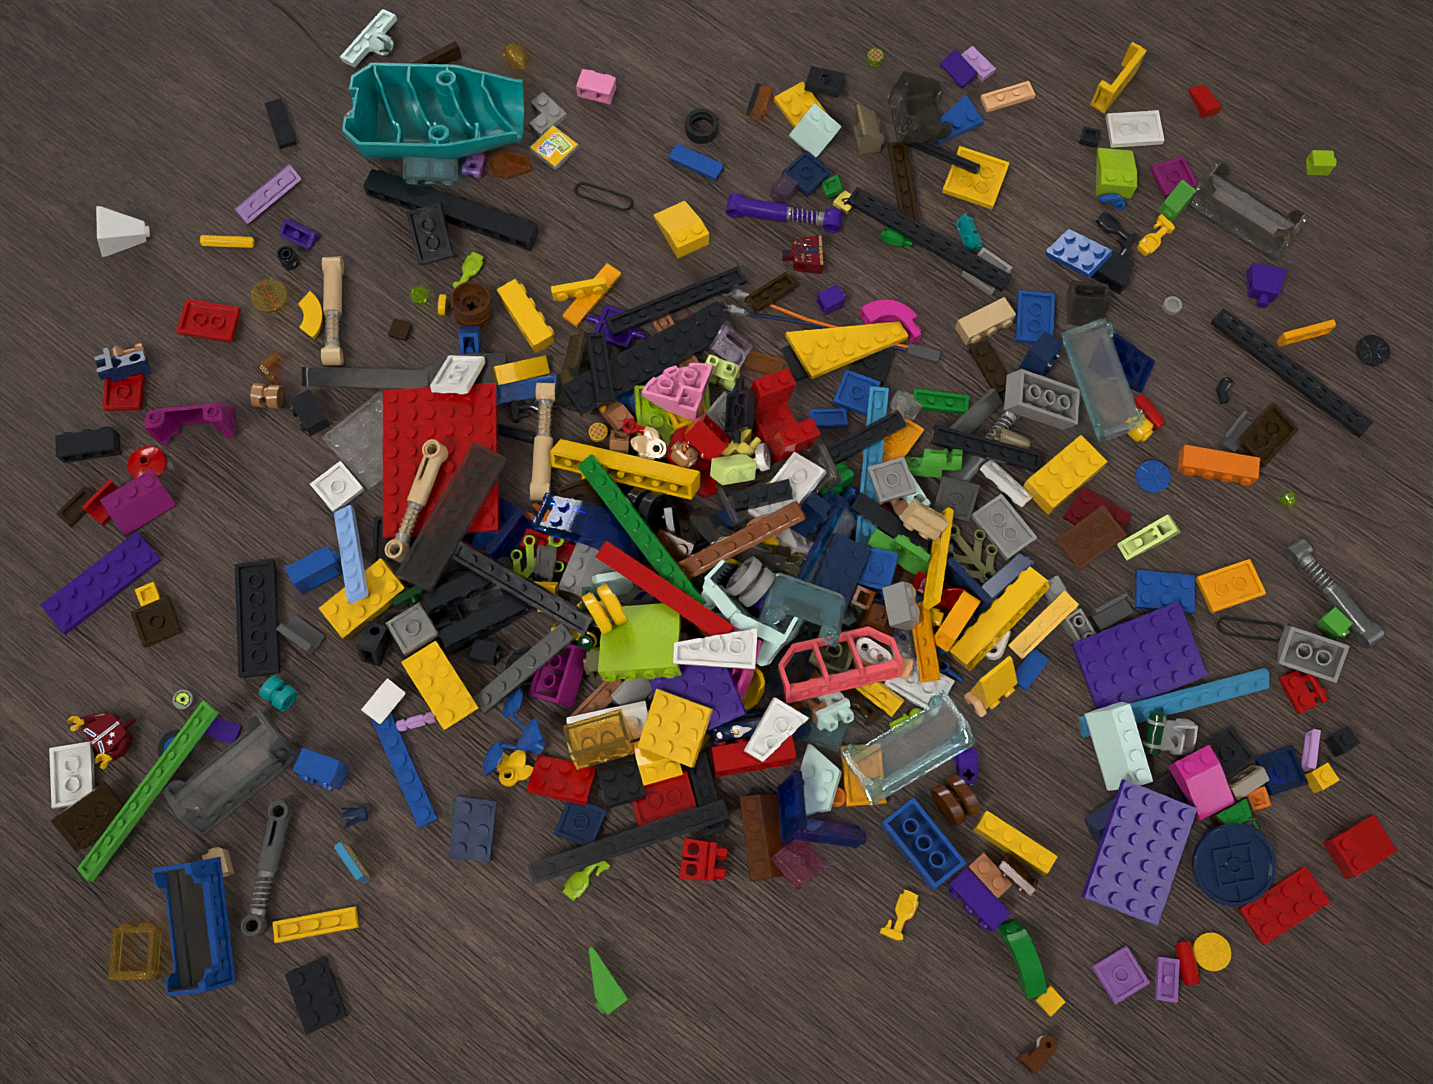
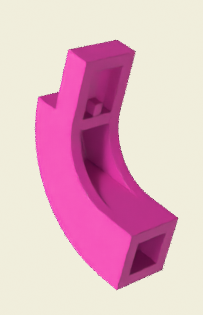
(892, 311)

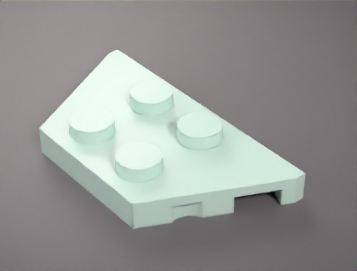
(820, 780)

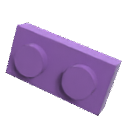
(1167, 979)

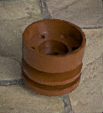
(470, 297)

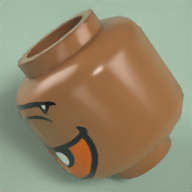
(684, 454)

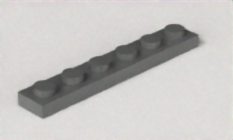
(524, 668)

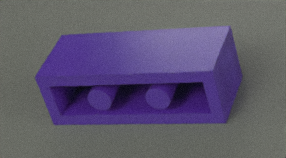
(978, 900)

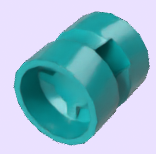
(278, 693)

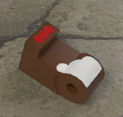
(1043, 1050)

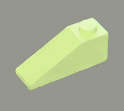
(1149, 537)

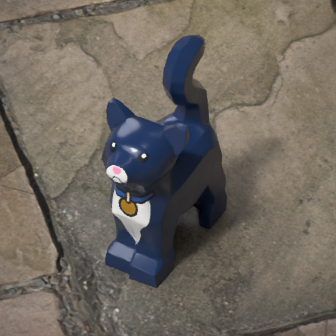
(738, 728)

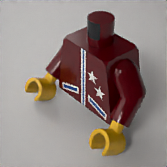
(106, 733)

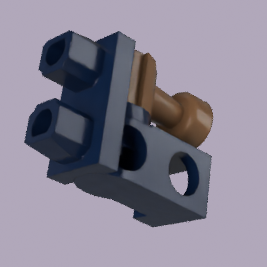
(122, 363)

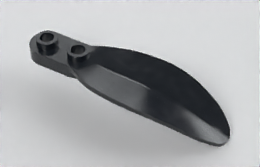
(797, 669)

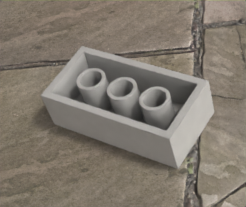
(1042, 399)

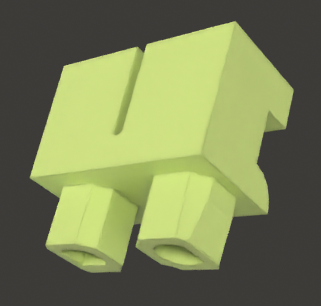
(726, 371)

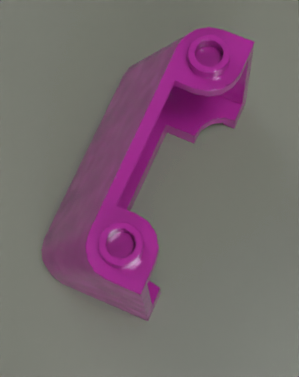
(165, 421)

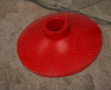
(155, 460)
(948, 599)

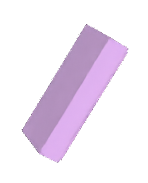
(1310, 750)

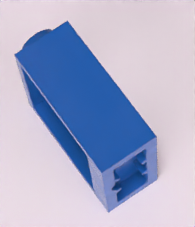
(315, 570)

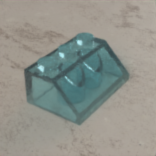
(429, 170)

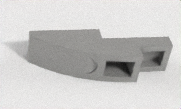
(1076, 622)

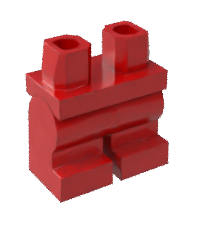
(703, 863)

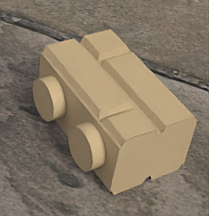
(924, 519)

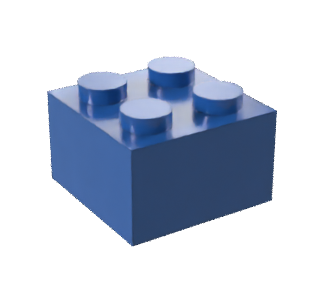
(321, 769)

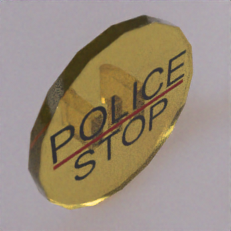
(269, 295)

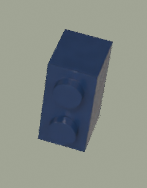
(815, 511)

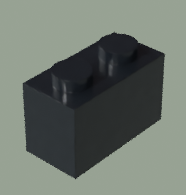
(309, 412)

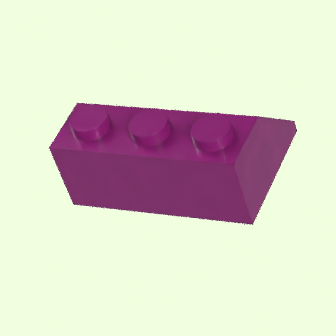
(138, 502)
(560, 677)

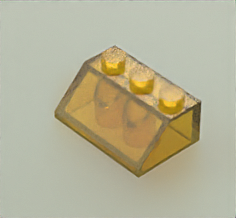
(599, 739)

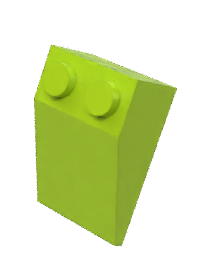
(1116, 172)

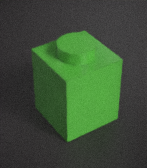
(1334, 624)

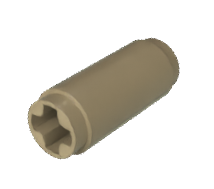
(1012, 438)

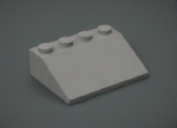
(580, 571)

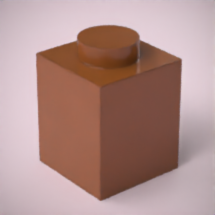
(862, 597)

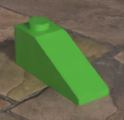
(606, 988)

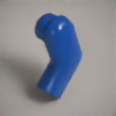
(1114, 198)

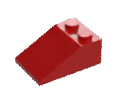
(1360, 847)

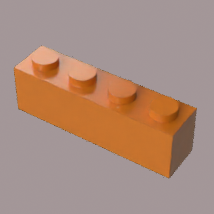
(1218, 465)

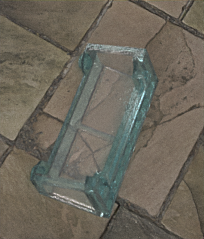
(1102, 380)
(909, 749)

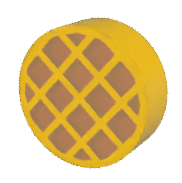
(598, 432)

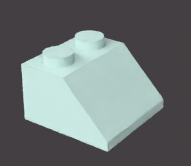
(814, 130)

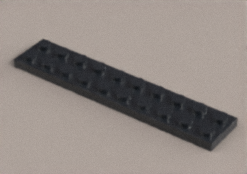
(651, 356)

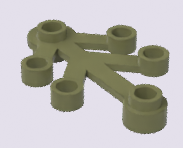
(973, 557)

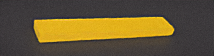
(937, 564)

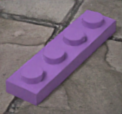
(267, 194)

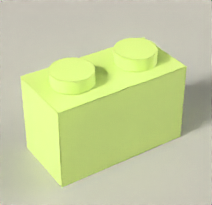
(733, 469)

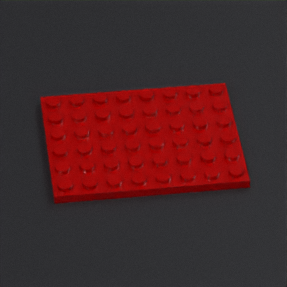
(454, 421)

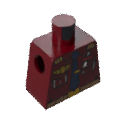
(806, 254)

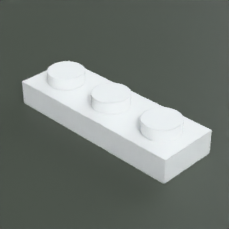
(1006, 483)

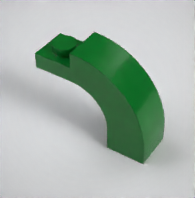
(1025, 958)

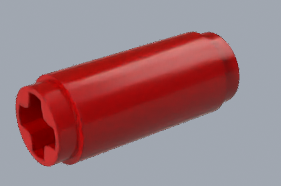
(1149, 411)
(1187, 963)

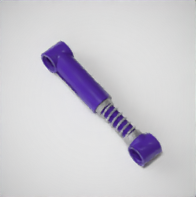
(741, 206)

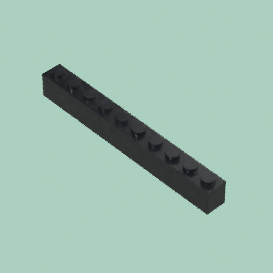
(456, 210)

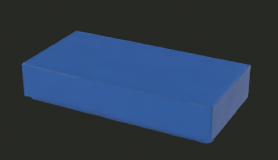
(829, 417)
(1030, 669)

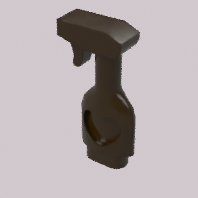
(856, 703)

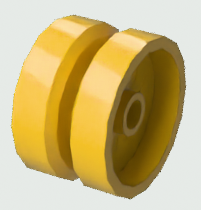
(607, 607)

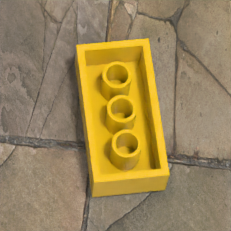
(1065, 474)
(352, 618)
(440, 685)

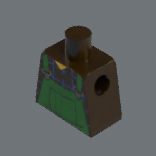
(1239, 813)

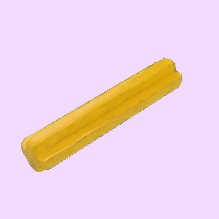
(227, 241)

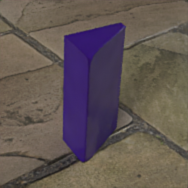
(958, 68)
(299, 234)

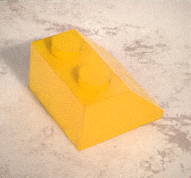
(654, 766)

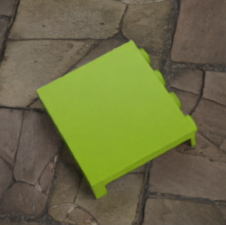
(641, 645)

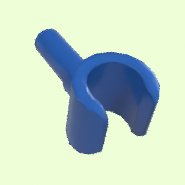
(948, 671)

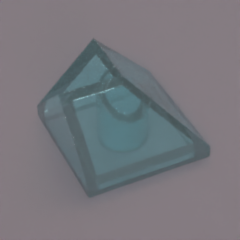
(825, 738)

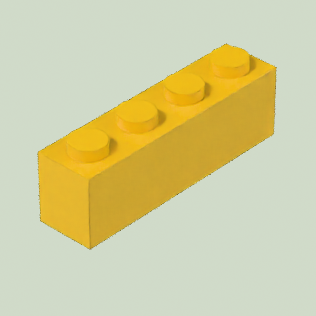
(525, 315)
(1015, 843)

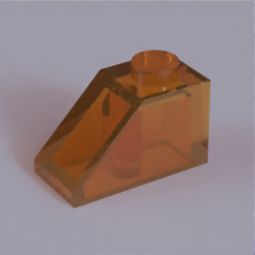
(509, 164)

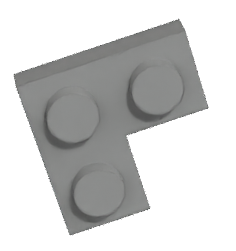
(549, 113)

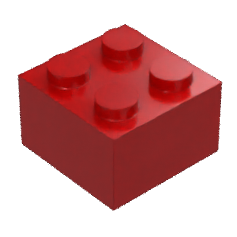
(706, 437)

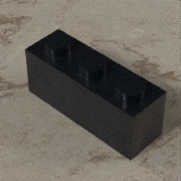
(87, 444)

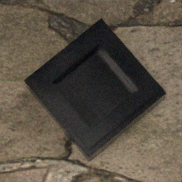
(1089, 137)

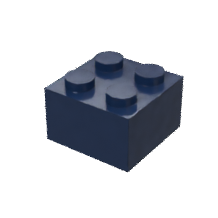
(1042, 355)

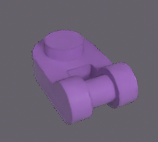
(477, 161)

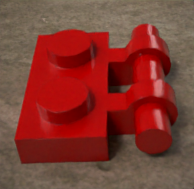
(1298, 692)

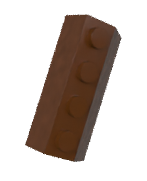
(761, 834)

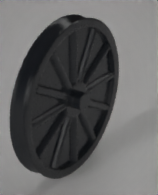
(1372, 350)

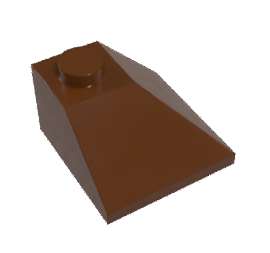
(877, 619)

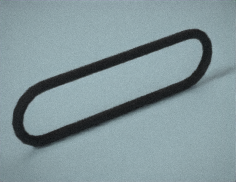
(604, 189)
(1250, 621)

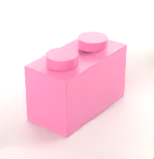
(596, 86)

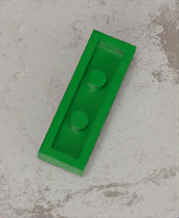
(942, 401)

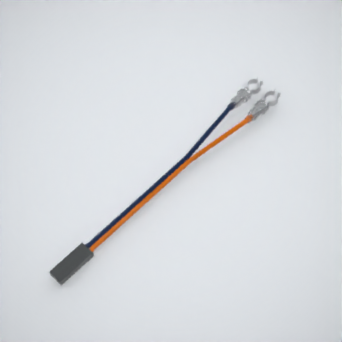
(914, 350)

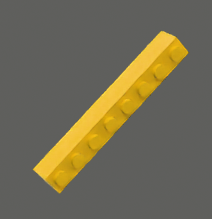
(629, 469)

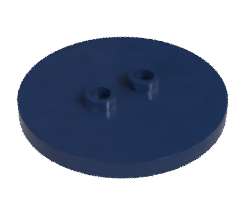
(1233, 864)

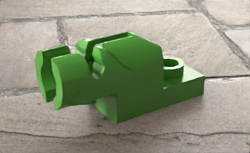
(934, 462)

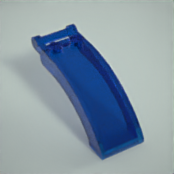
(584, 524)

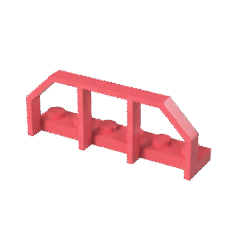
(841, 681)

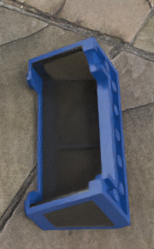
(197, 926)

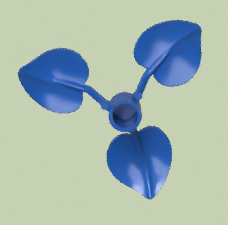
(529, 740)

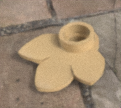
(646, 443)

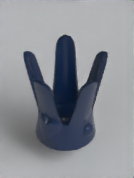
(359, 812)

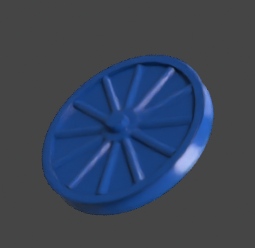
(1152, 476)

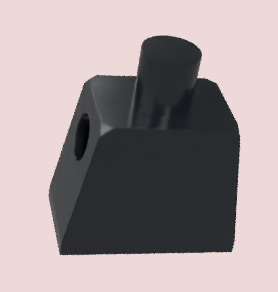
(1115, 270)
(374, 642)

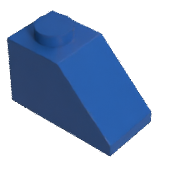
(470, 339)

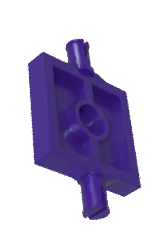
(622, 340)

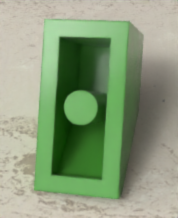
(1177, 201)

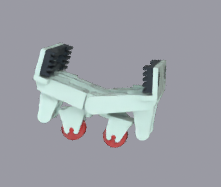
(740, 618)

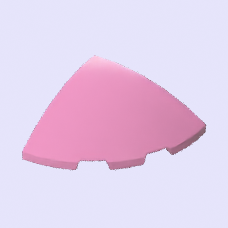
(680, 389)

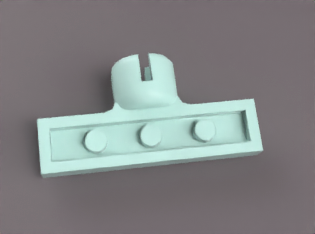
(371, 39)

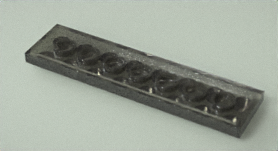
(451, 517)

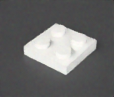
(337, 487)

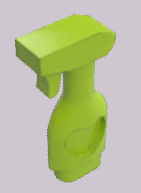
(470, 267)
(580, 880)

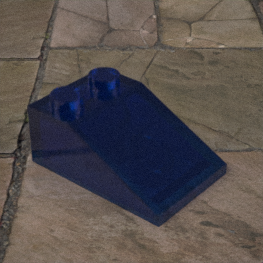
(1134, 363)

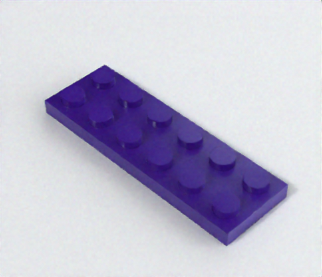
(101, 583)

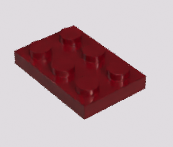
(1087, 502)

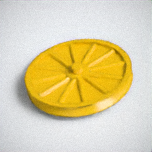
(1212, 951)

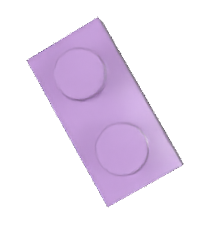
(979, 63)

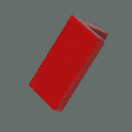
(94, 505)

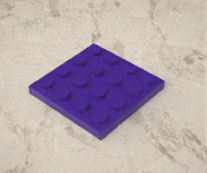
(708, 687)

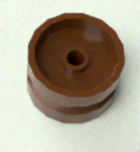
(955, 800)

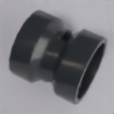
(288, 257)

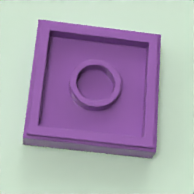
(1120, 974)

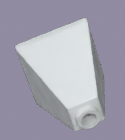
(118, 231)

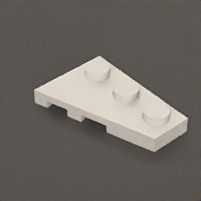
(775, 726)

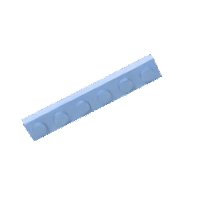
(351, 554)

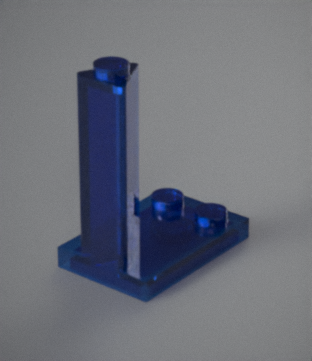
(511, 534)
(798, 827)

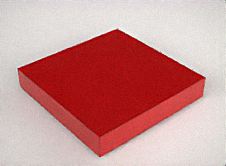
(125, 394)

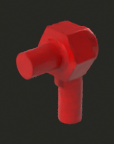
(631, 427)

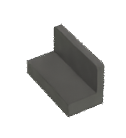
(1229, 439)
(1111, 612)
(301, 634)

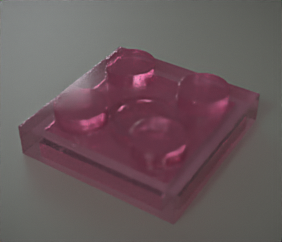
(798, 863)

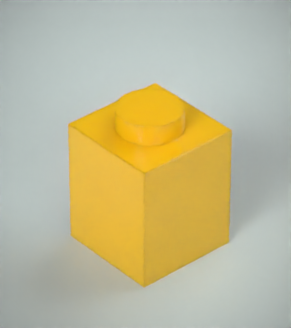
(1321, 778)

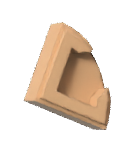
(976, 702)

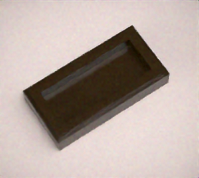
(73, 510)

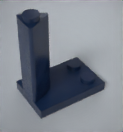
(991, 589)

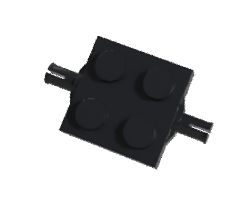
(739, 411)

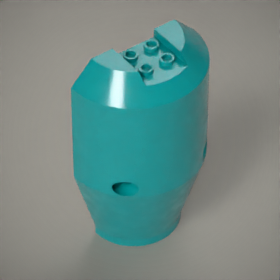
(432, 111)

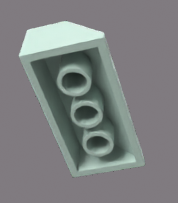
(1118, 745)

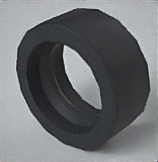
(701, 114)

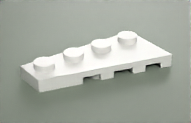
(724, 650)

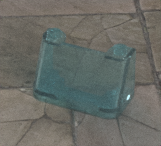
(804, 602)

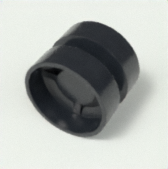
(650, 506)

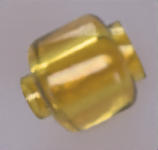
(515, 56)

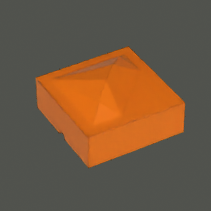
(1259, 798)

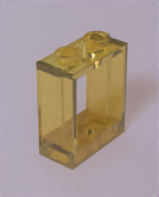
(153, 953)

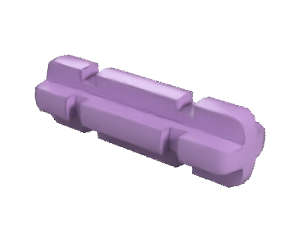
(415, 721)

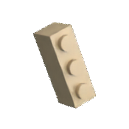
(985, 321)

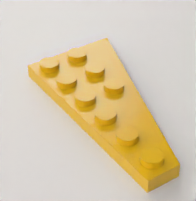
(833, 348)

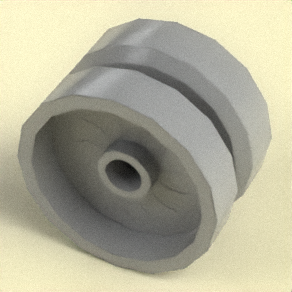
(750, 581)

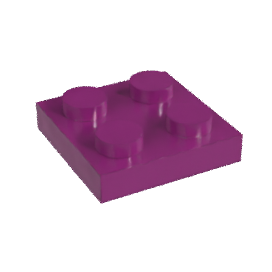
(1171, 173)

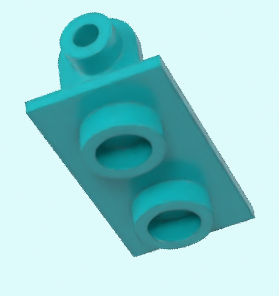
(966, 230)

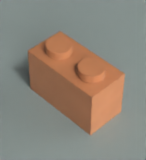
(989, 875)

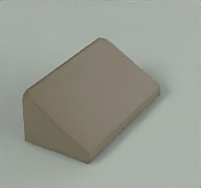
(1247, 780)

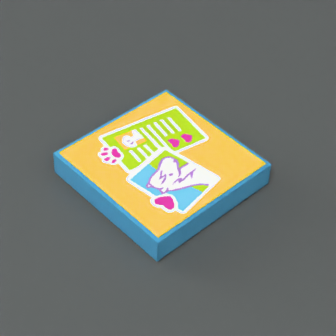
(352, 862)

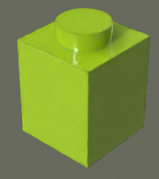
(1320, 162)

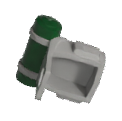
(1169, 735)

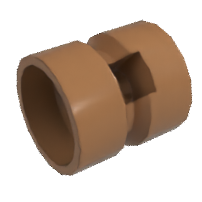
(266, 395)

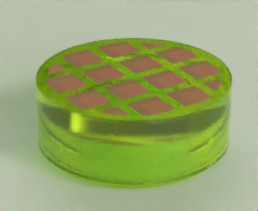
(875, 56)

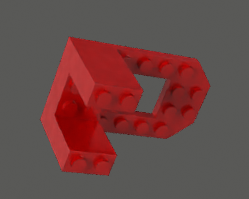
(771, 424)

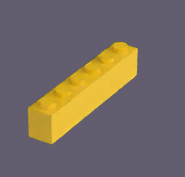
(999, 618)

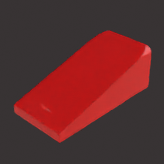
(1204, 101)

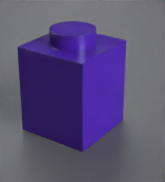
(831, 300)

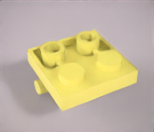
(745, 447)

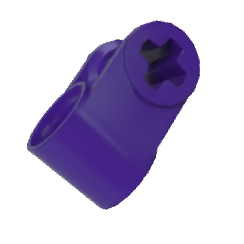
(967, 763)

